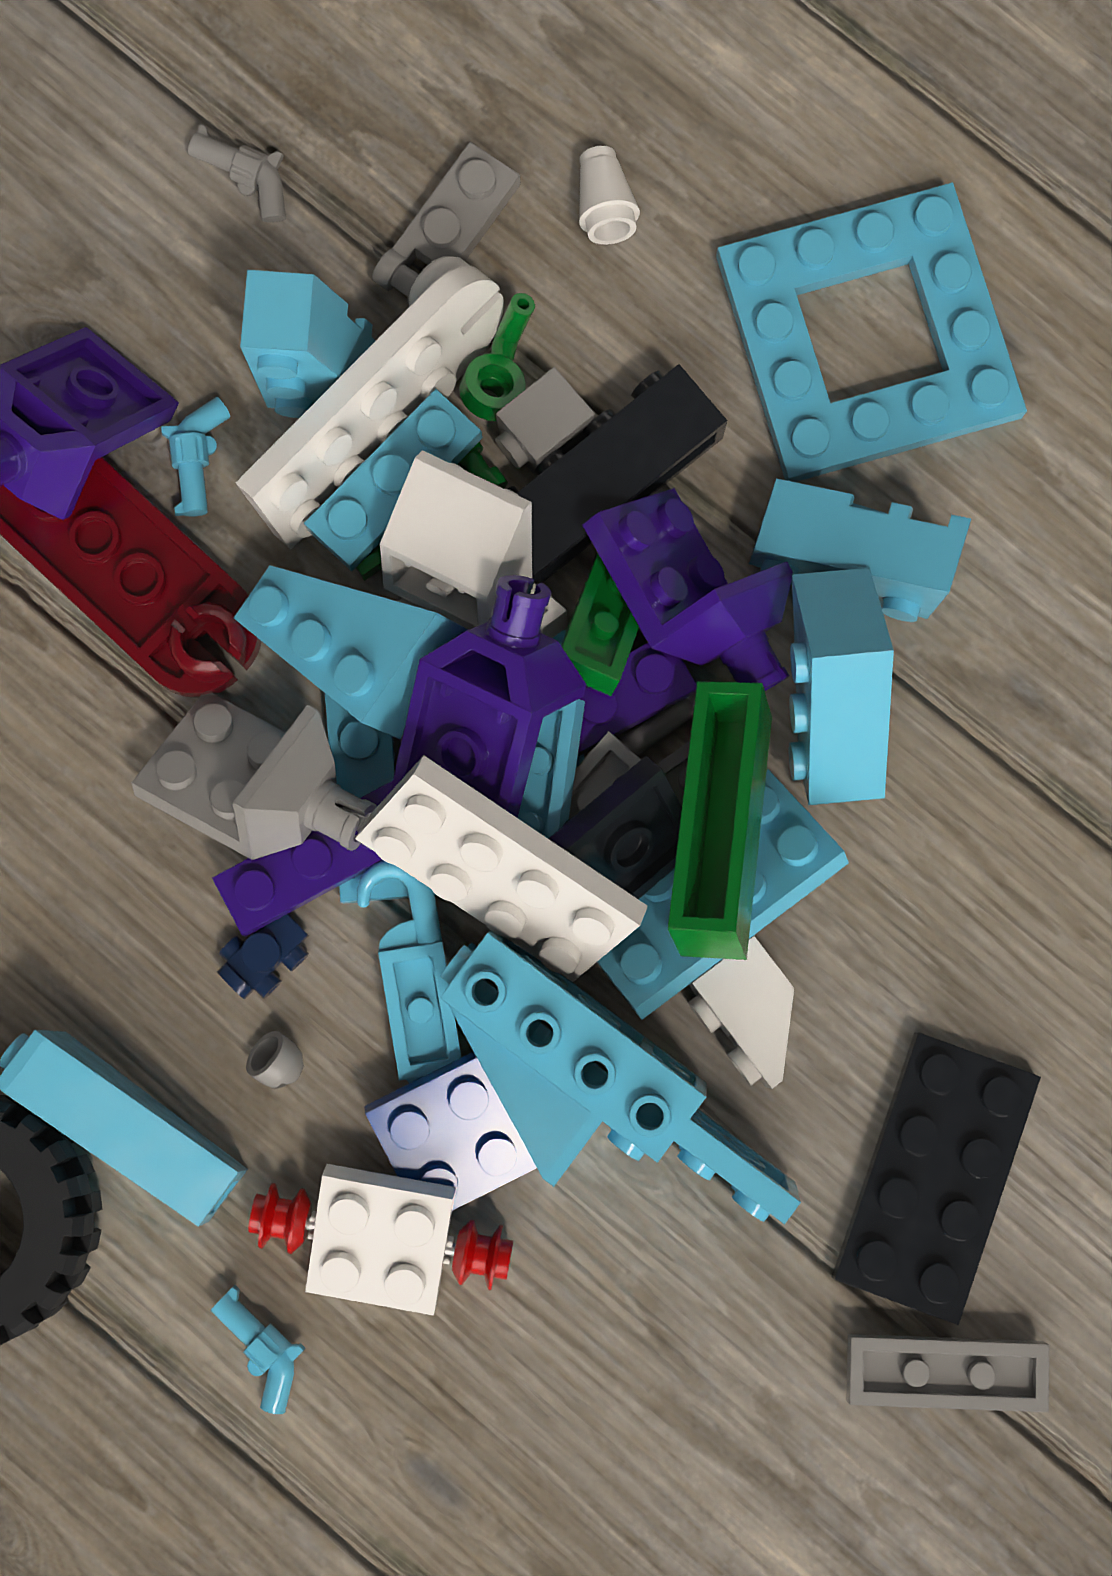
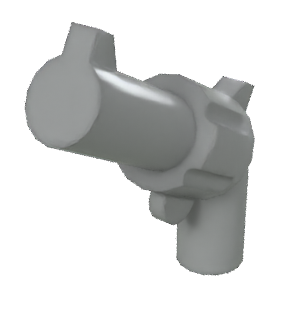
(247, 167)

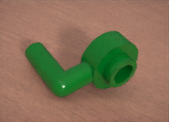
(497, 369)

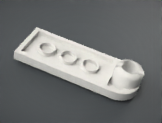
(427, 348)

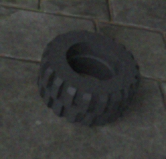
(55, 1219)

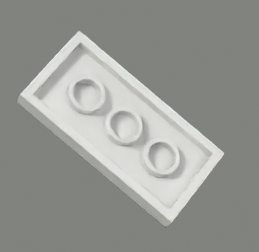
(500, 870)

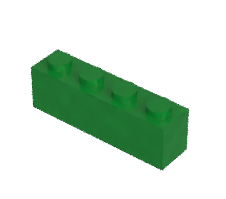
(720, 821)

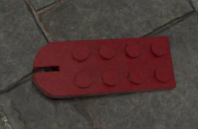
(137, 581)

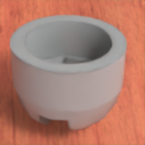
(275, 1061)

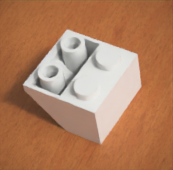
(454, 541)

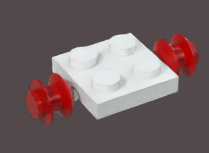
(379, 1238)

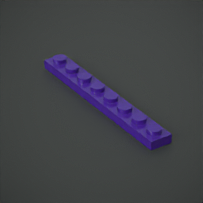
(288, 879)

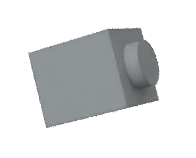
(542, 421)

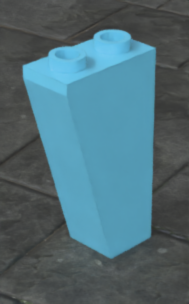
(118, 1122)

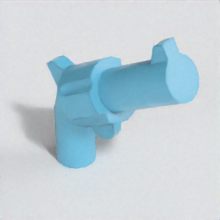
(190, 454)
(265, 1349)

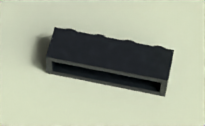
(618, 463)

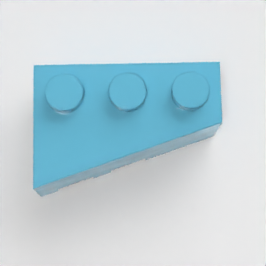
(297, 338)
(828, 532)
(347, 641)
(842, 687)

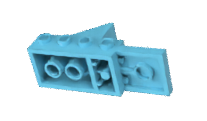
(563, 1096)

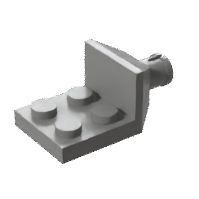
(251, 780)

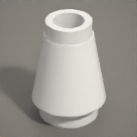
(606, 200)

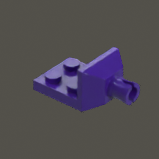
(67, 410)
(682, 590)
(486, 696)

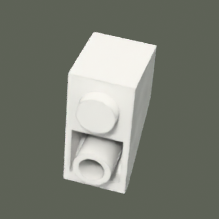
(752, 1008)

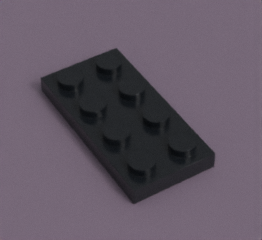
(936, 1178)

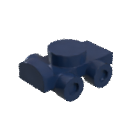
(252, 962)

